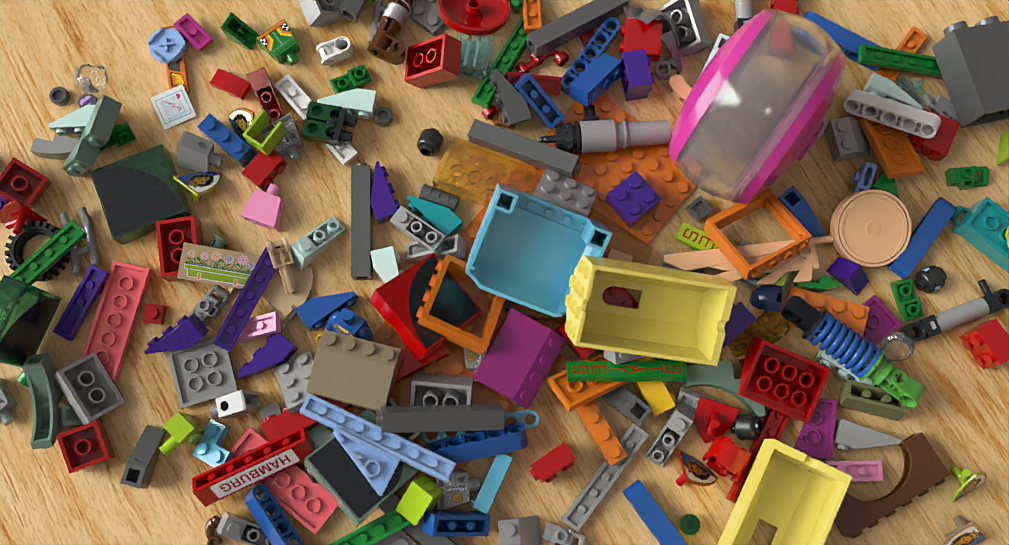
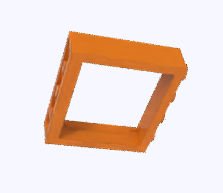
(736, 212)
(455, 334)

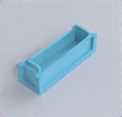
(492, 483)

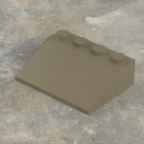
(354, 370)

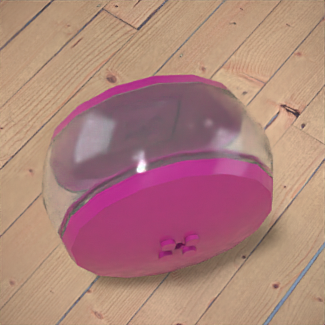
(757, 105)

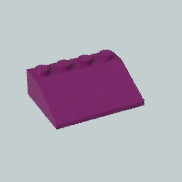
(519, 358)

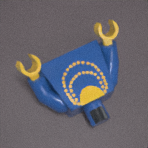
(349, 324)

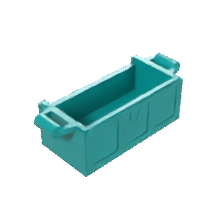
(985, 229)

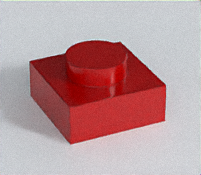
(154, 314)

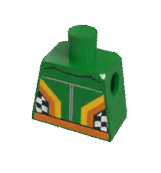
(280, 43)

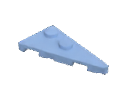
(373, 462)

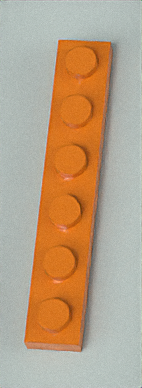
(596, 424)

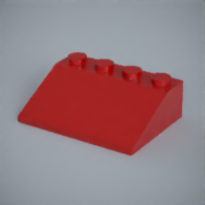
(782, 379)

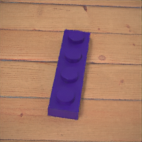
(81, 302)

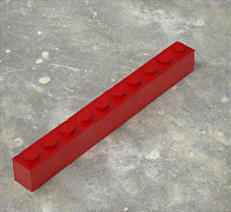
(285, 422)

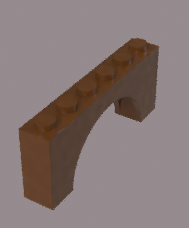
(920, 472)

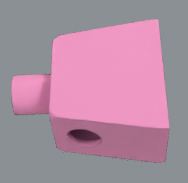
(265, 208)

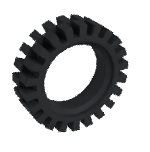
(18, 242)

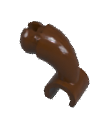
(210, 527)

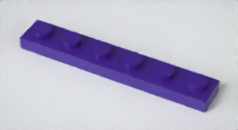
(245, 302)

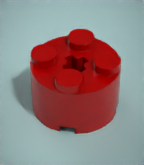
(727, 458)

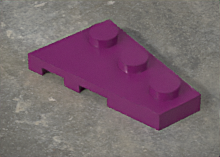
(818, 436)

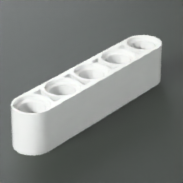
(902, 117)

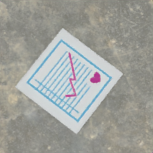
(173, 107)

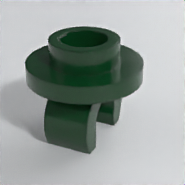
(689, 524)

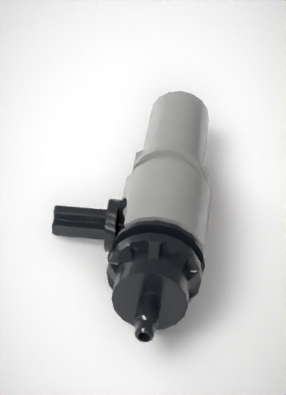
(606, 135)

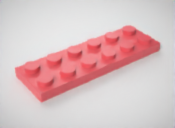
(117, 315)
(293, 488)

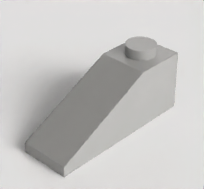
(854, 436)

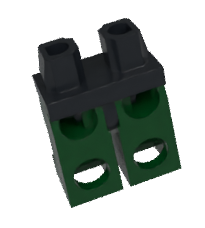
(328, 124)

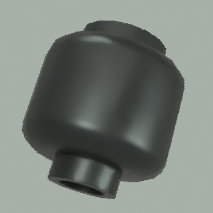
(430, 142)
(747, 427)

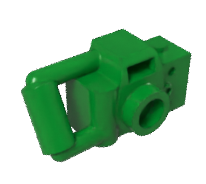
(967, 177)

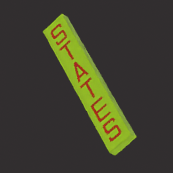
(700, 241)

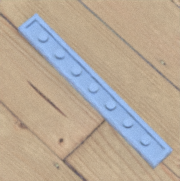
(389, 442)

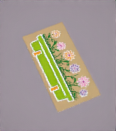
(215, 265)

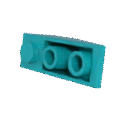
(436, 215)

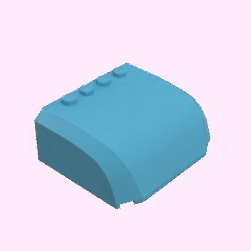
(532, 249)

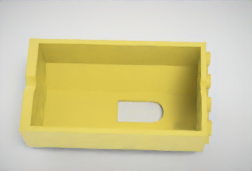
(676, 317)
(789, 493)

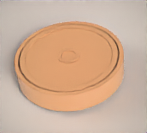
(871, 228)

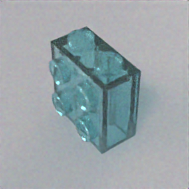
(475, 55)

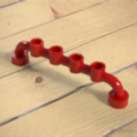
(560, 59)

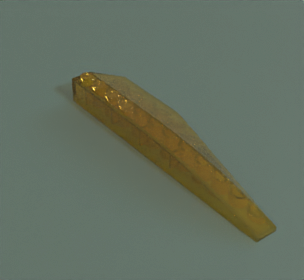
(475, 172)

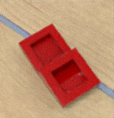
(230, 83)

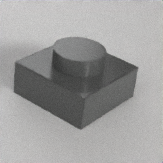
(699, 209)

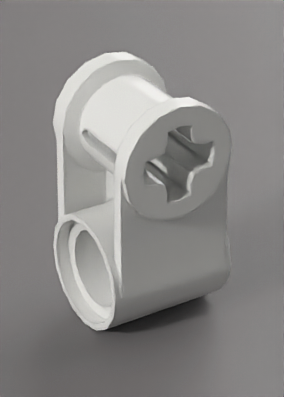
(334, 51)

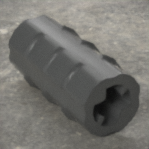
(439, 197)

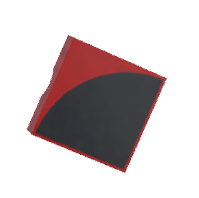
(403, 295)

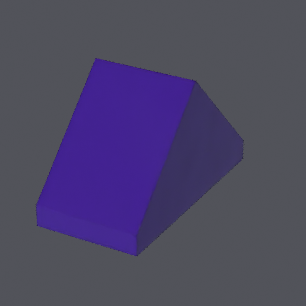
(849, 274)

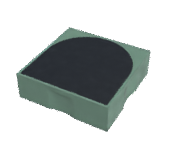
(346, 482)

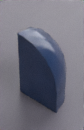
(767, 297)

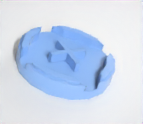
(167, 45)

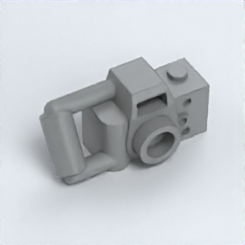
(940, 106)
(209, 305)
(562, 535)

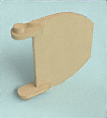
(287, 303)

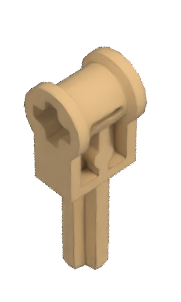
(281, 259)

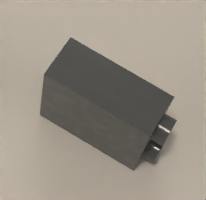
(976, 70)

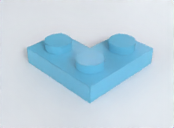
(209, 446)

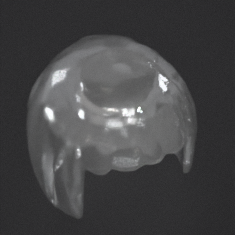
(91, 78)
(897, 346)

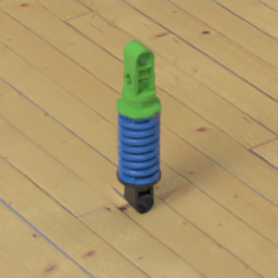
(851, 350)

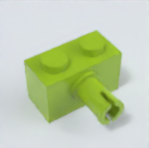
(183, 430)

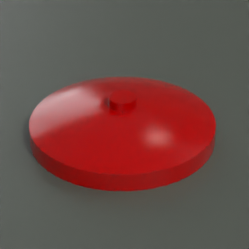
(475, 16)

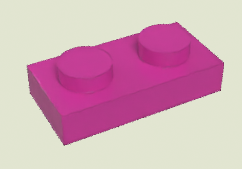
(193, 32)

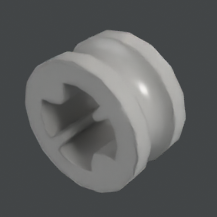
(662, 76)

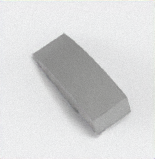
(57, 149)
(451, 245)

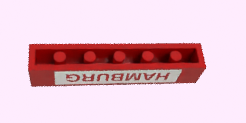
(253, 466)

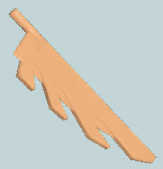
(714, 258)

